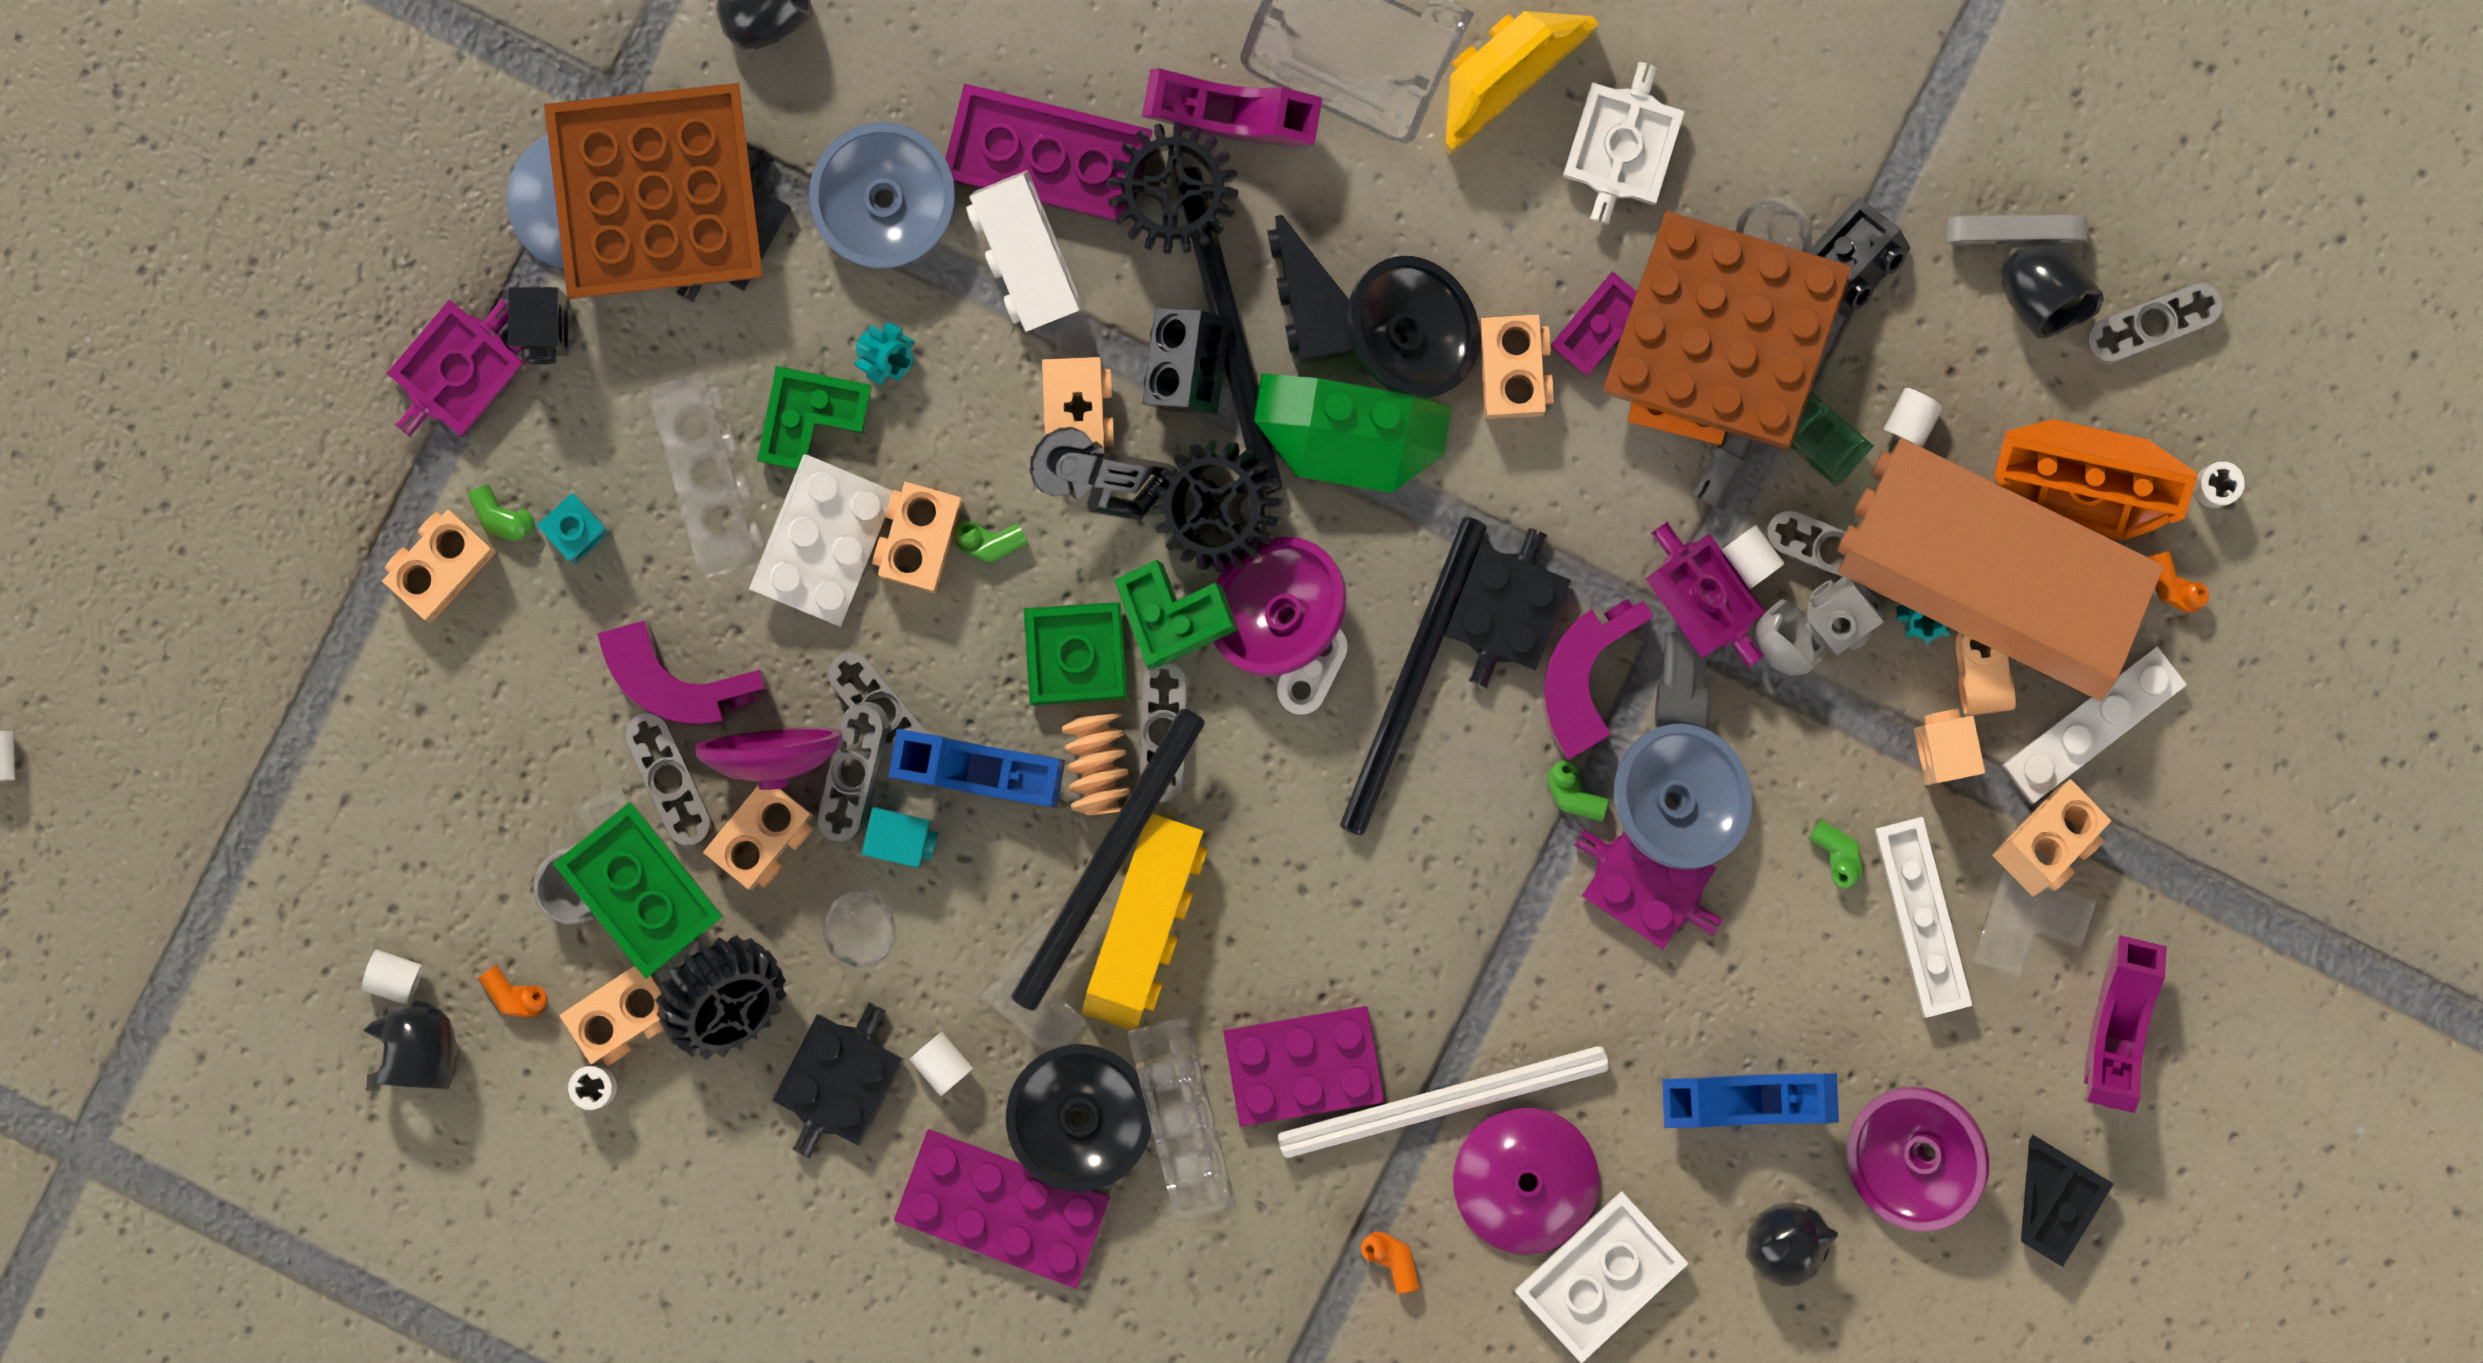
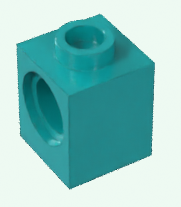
(573, 528)
(899, 838)

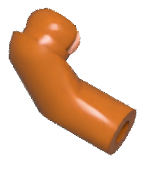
(2177, 590)
(513, 999)
(1393, 1255)

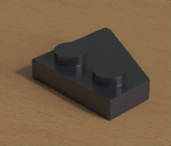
(2058, 1201)

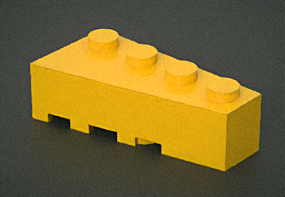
(1142, 923)

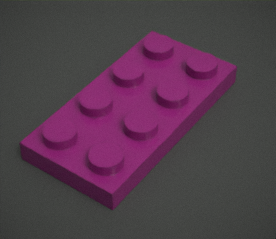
(1060, 147)
(1000, 1209)

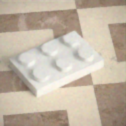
(821, 540)
(1601, 1277)

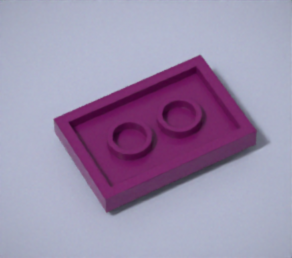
(1303, 1066)

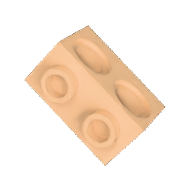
(1501, 367)
(931, 539)
(447, 574)
(1948, 747)
(750, 825)
(2048, 834)
(613, 1003)

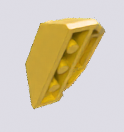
(1507, 67)

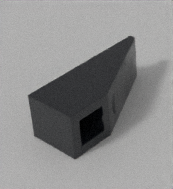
(1314, 298)

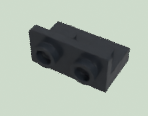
(1868, 245)

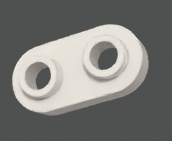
(1317, 674)

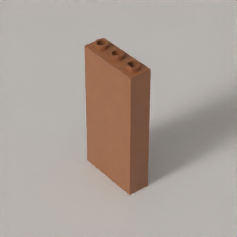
(1999, 568)

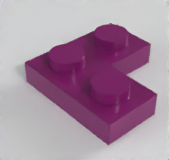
(1596, 325)

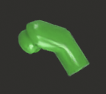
(497, 520)
(987, 545)
(1570, 794)
(1843, 853)

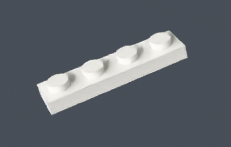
(2093, 725)
(1923, 917)

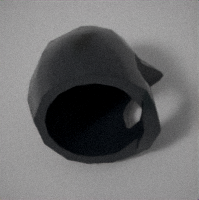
(761, 21)
(2041, 281)
(417, 1048)
(1788, 1243)

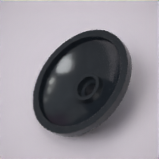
(1430, 316)
(1042, 1127)

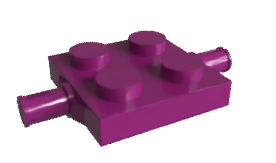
(455, 368)
(1705, 595)
(1644, 893)

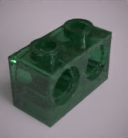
(1828, 441)

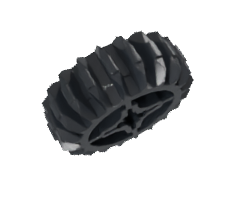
(1150, 188)
(1231, 520)
(720, 997)

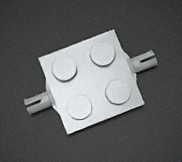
(1623, 143)

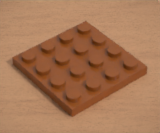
(653, 191)
(1727, 330)

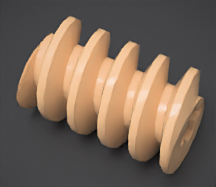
(1096, 764)

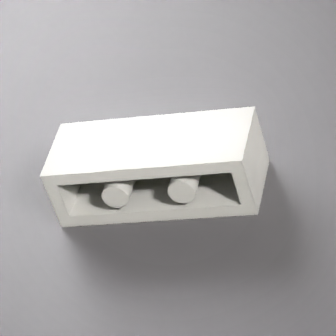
(1024, 251)

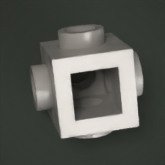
(1843, 614)

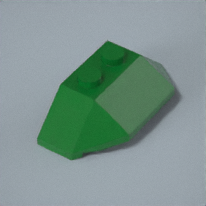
(1350, 431)

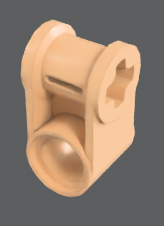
(1983, 681)

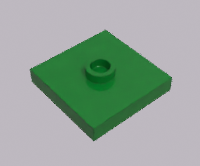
(1075, 653)

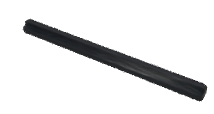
(1237, 359)
(1413, 676)
(1108, 859)

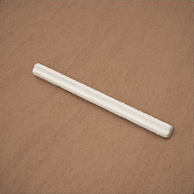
(1443, 1101)

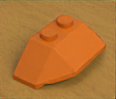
(2096, 477)

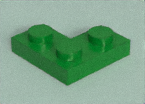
(800, 402)
(1170, 626)

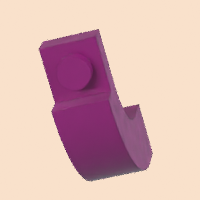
(1233, 112)
(642, 676)
(1566, 692)
(2122, 1023)

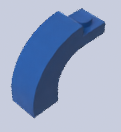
(976, 768)
(1750, 1100)

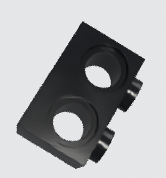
(538, 323)
(1186, 361)

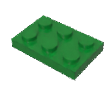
(638, 890)

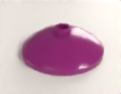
(1283, 581)
(770, 754)
(1489, 1174)
(1898, 1175)

